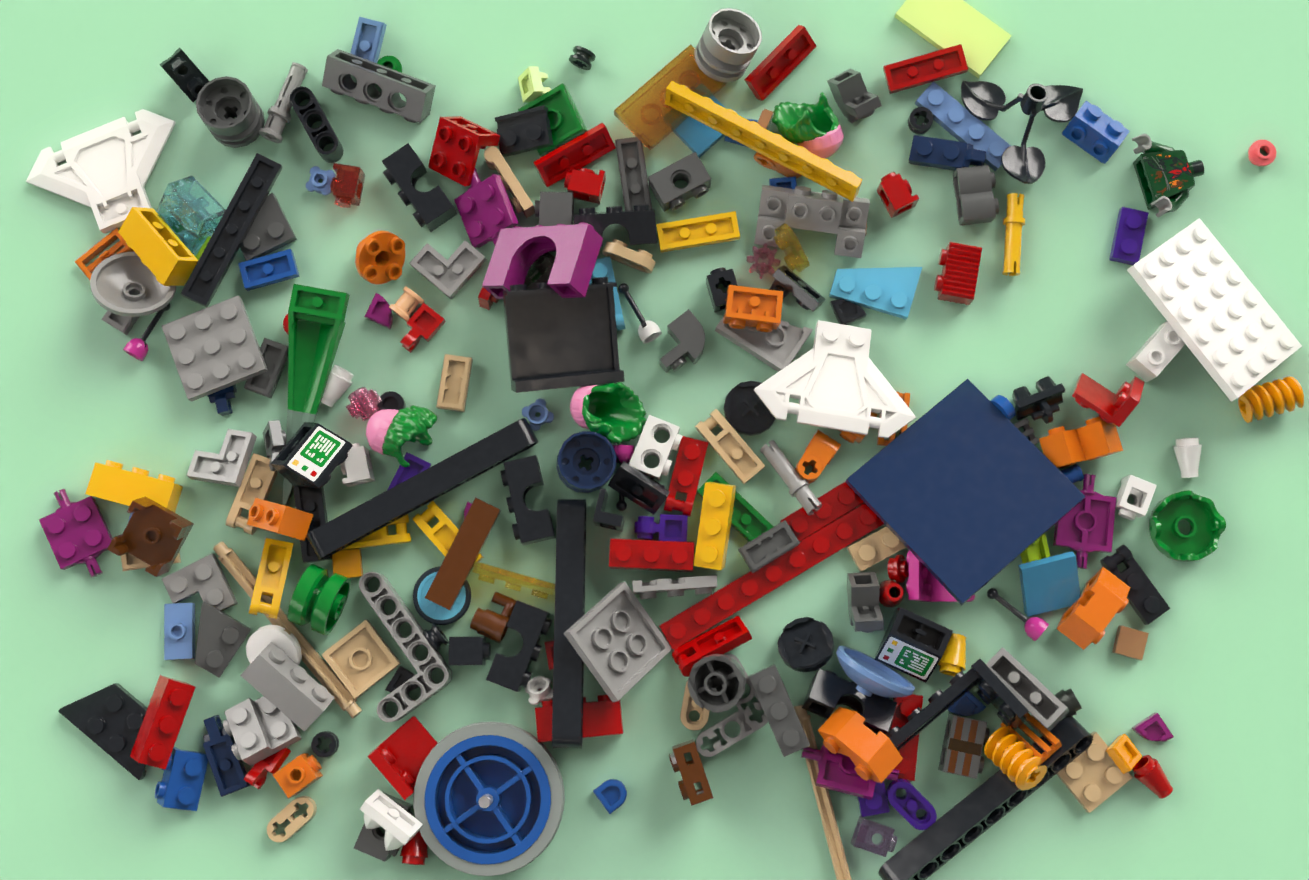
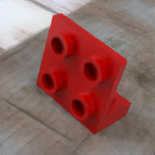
(458, 148)
(1110, 406)
(403, 755)

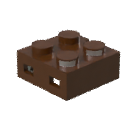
(691, 773)

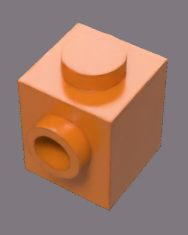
(298, 774)

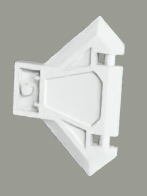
(106, 166)
(836, 386)

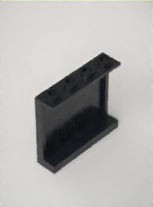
(561, 339)

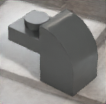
(852, 95)
(690, 339)
(864, 602)

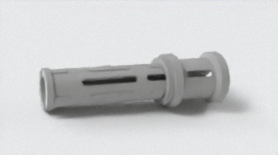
(280, 112)

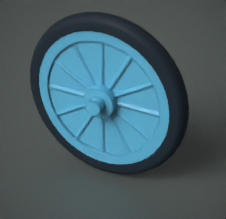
(433, 612)

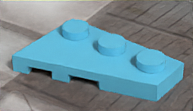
(878, 288)

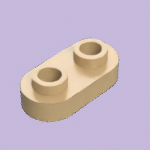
(638, 260)
(689, 705)

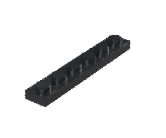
(231, 230)

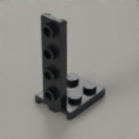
(990, 691)

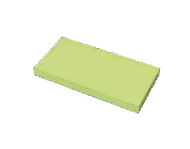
(955, 23)

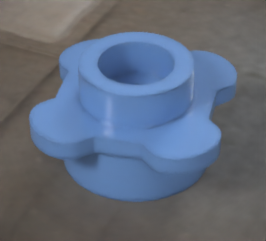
(316, 174)
(530, 411)

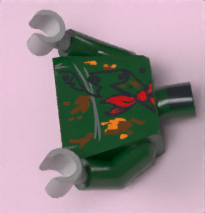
(1164, 174)

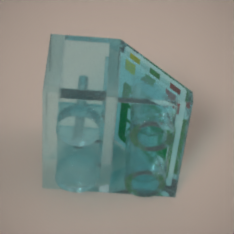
(190, 212)

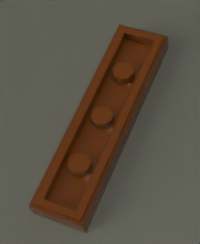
(463, 554)

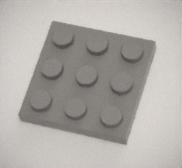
(214, 348)
(618, 641)

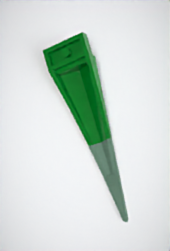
(314, 333)

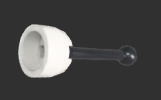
(647, 329)

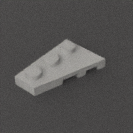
(773, 348)
(675, 588)

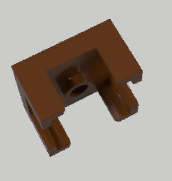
(152, 535)

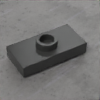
(275, 357)
(769, 546)

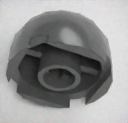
(716, 682)

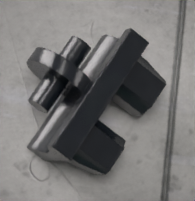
(185, 74)
(1041, 403)

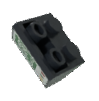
(311, 456)
(913, 644)

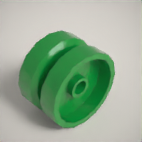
(319, 599)

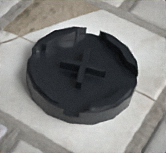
(746, 410)
(806, 644)

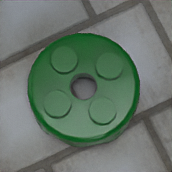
(1203, 519)

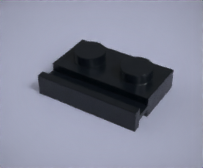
(524, 131)

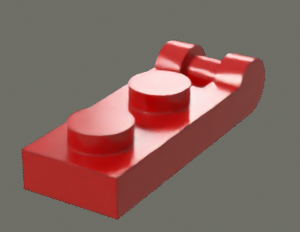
(686, 474)
(716, 641)

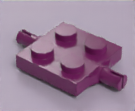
(485, 210)
(1088, 524)
(77, 532)
(839, 773)

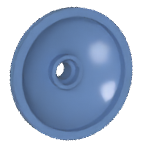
(873, 676)

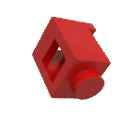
(585, 184)
(896, 194)

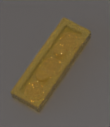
(514, 580)

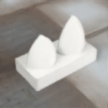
(398, 823)

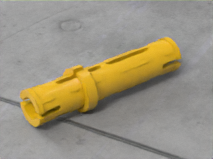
(1013, 234)

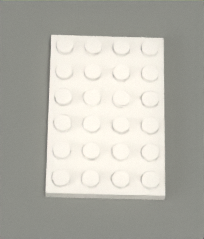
(1214, 309)

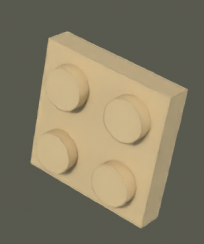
(361, 659)
(1093, 775)

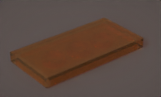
(646, 109)

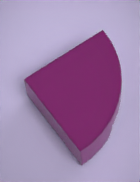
(380, 312)
(1153, 729)

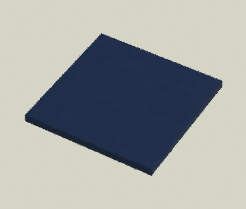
(965, 490)

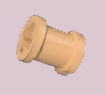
(406, 303)

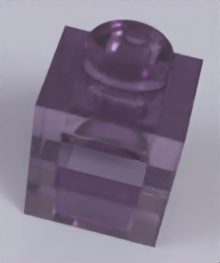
(863, 835)

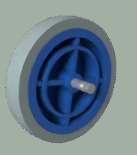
(489, 798)

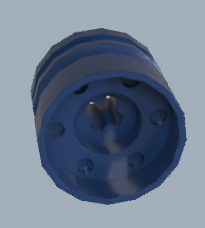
(589, 446)

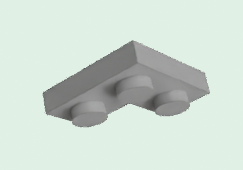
(448, 274)
(229, 465)
(203, 578)

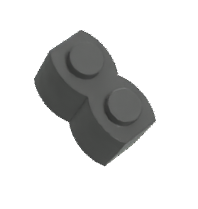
(975, 195)

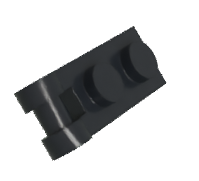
(1142, 593)

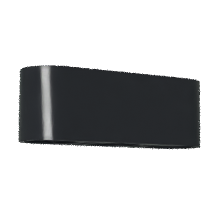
(308, 116)

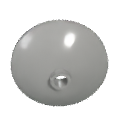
(128, 286)

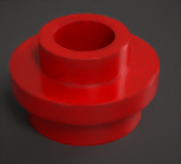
(898, 569)

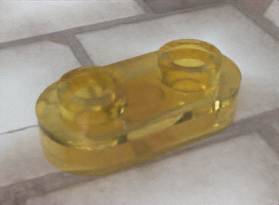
(788, 241)

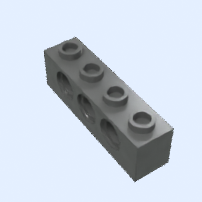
(418, 93)

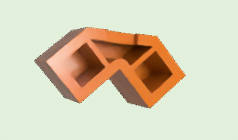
(1081, 444)
(1093, 611)
(871, 753)

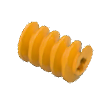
(1271, 397)
(1014, 759)

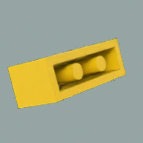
(158, 246)
(123, 487)
(714, 525)

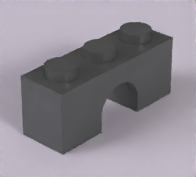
(779, 710)

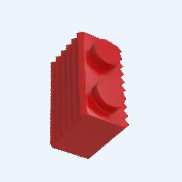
(958, 273)

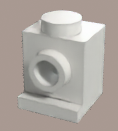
(357, 466)
(1140, 490)

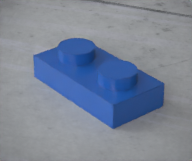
(268, 270)

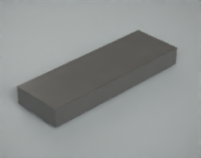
(633, 172)

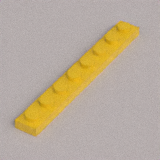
(763, 141)

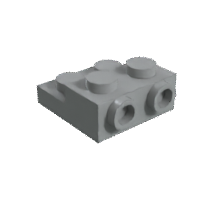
(259, 730)

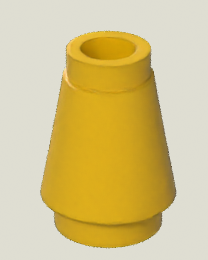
(954, 656)

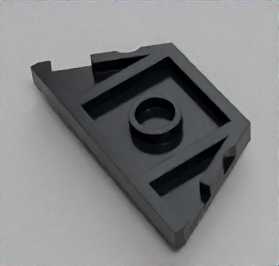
(112, 722)

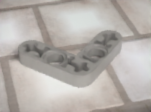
(741, 717)

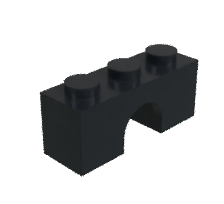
(405, 169)
(638, 222)
(521, 477)
(513, 671)
(829, 690)

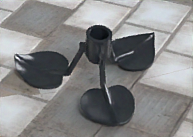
(1057, 101)

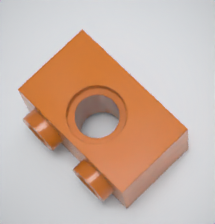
(279, 519)

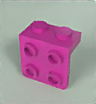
(923, 585)

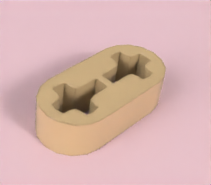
(287, 814)

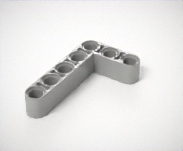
(408, 645)

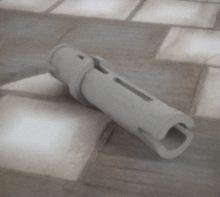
(798, 487)

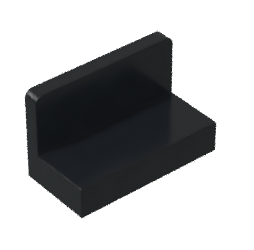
(606, 519)

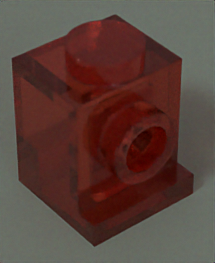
(347, 185)

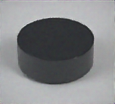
(392, 401)

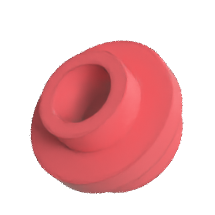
(1257, 158)

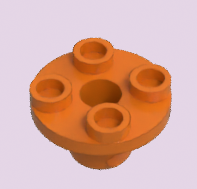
(380, 257)

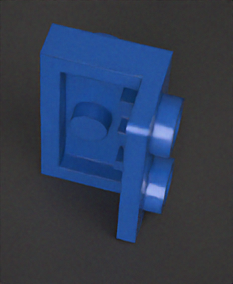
(1095, 132)
(182, 780)

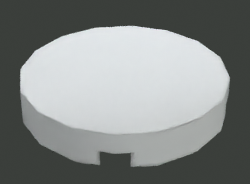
(273, 633)

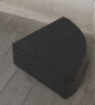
(846, 311)
(400, 677)

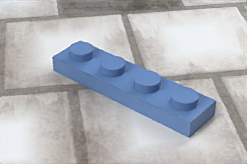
(963, 124)

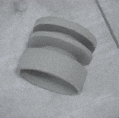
(727, 45)

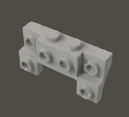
(815, 212)

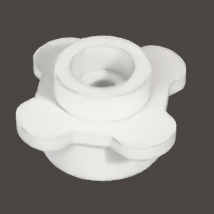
(539, 690)

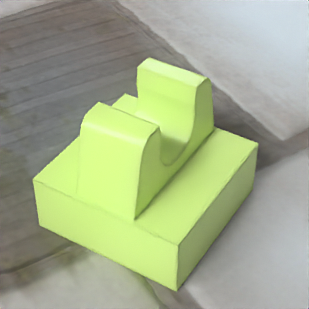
(531, 84)

